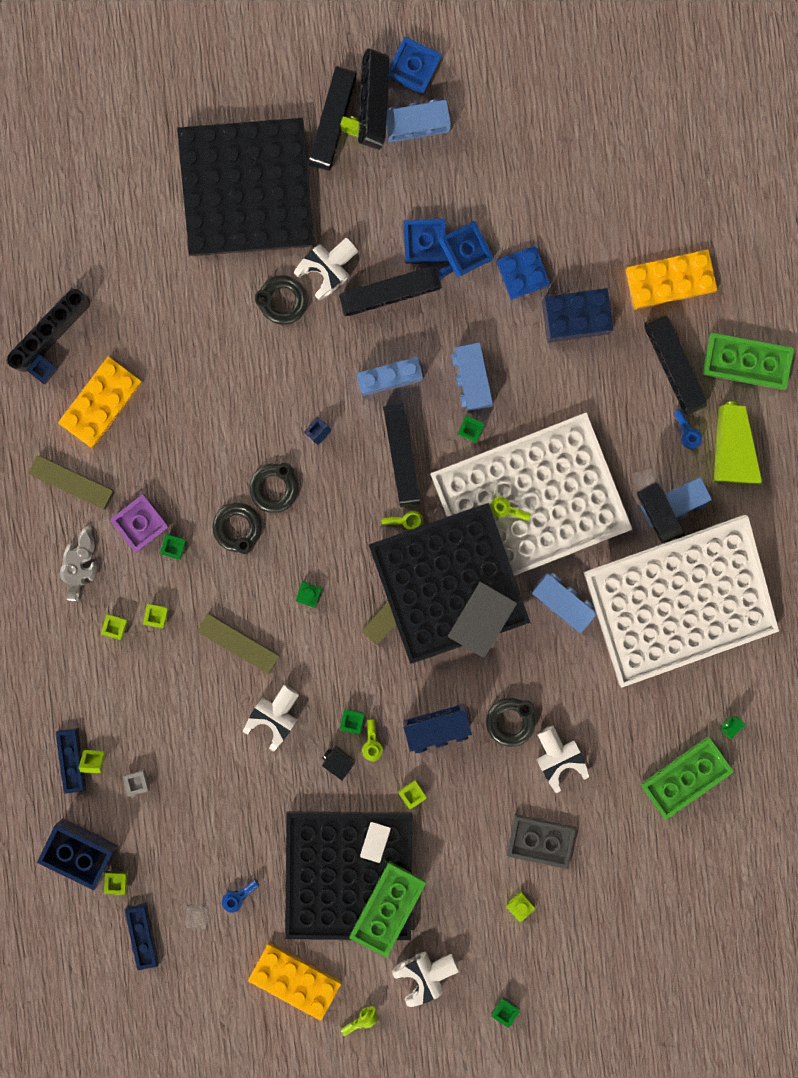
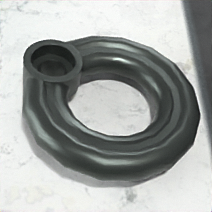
(282, 282)
(260, 500)
(254, 530)
(528, 722)

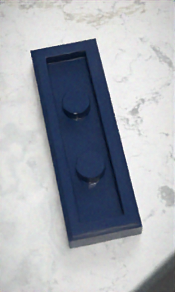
(69, 758)
(141, 936)

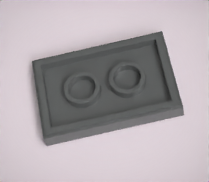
(482, 619)
(541, 841)

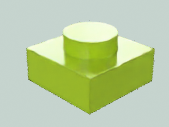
(350, 125)
(155, 616)
(114, 626)
(92, 761)
(412, 794)
(115, 882)
(520, 906)

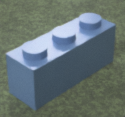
(417, 120)
(389, 376)
(472, 377)
(686, 498)
(564, 602)

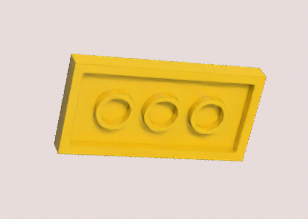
(671, 279)
(100, 402)
(294, 981)

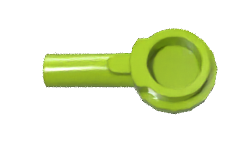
(501, 507)
(410, 520)
(372, 749)
(367, 1019)

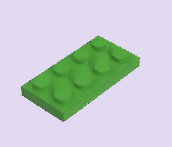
(748, 361)
(686, 778)
(387, 909)

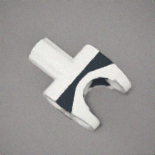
(328, 265)
(275, 715)
(559, 757)
(427, 976)

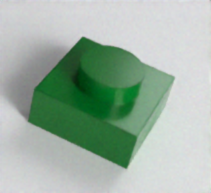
(470, 429)
(173, 546)
(308, 594)
(351, 721)
(732, 726)
(505, 1012)

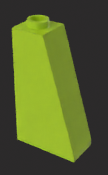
(735, 447)

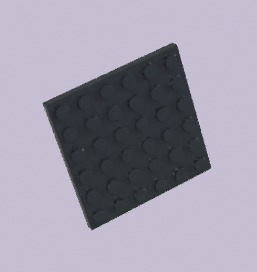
(245, 186)
(435, 572)
(329, 878)

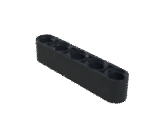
(373, 99)
(332, 114)
(390, 291)
(59, 327)
(675, 364)
(401, 455)
(660, 513)

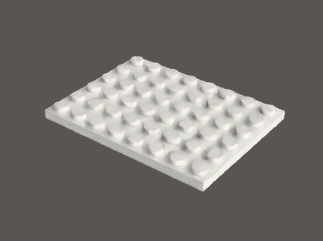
(554, 477)
(682, 601)

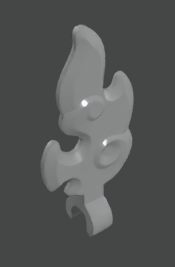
(73, 560)

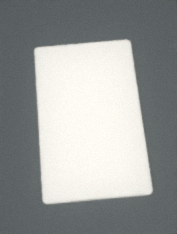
(375, 842)

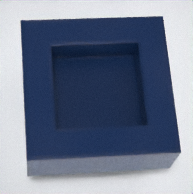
(42, 369)
(318, 431)

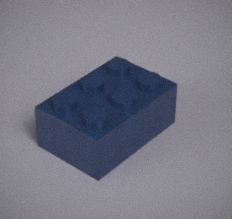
(577, 315)
(437, 728)
(77, 854)

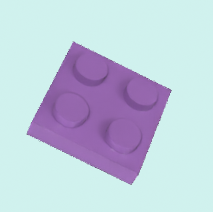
(139, 523)

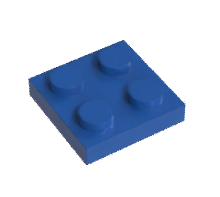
(414, 65)
(422, 241)
(466, 249)
(523, 273)

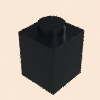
(337, 762)

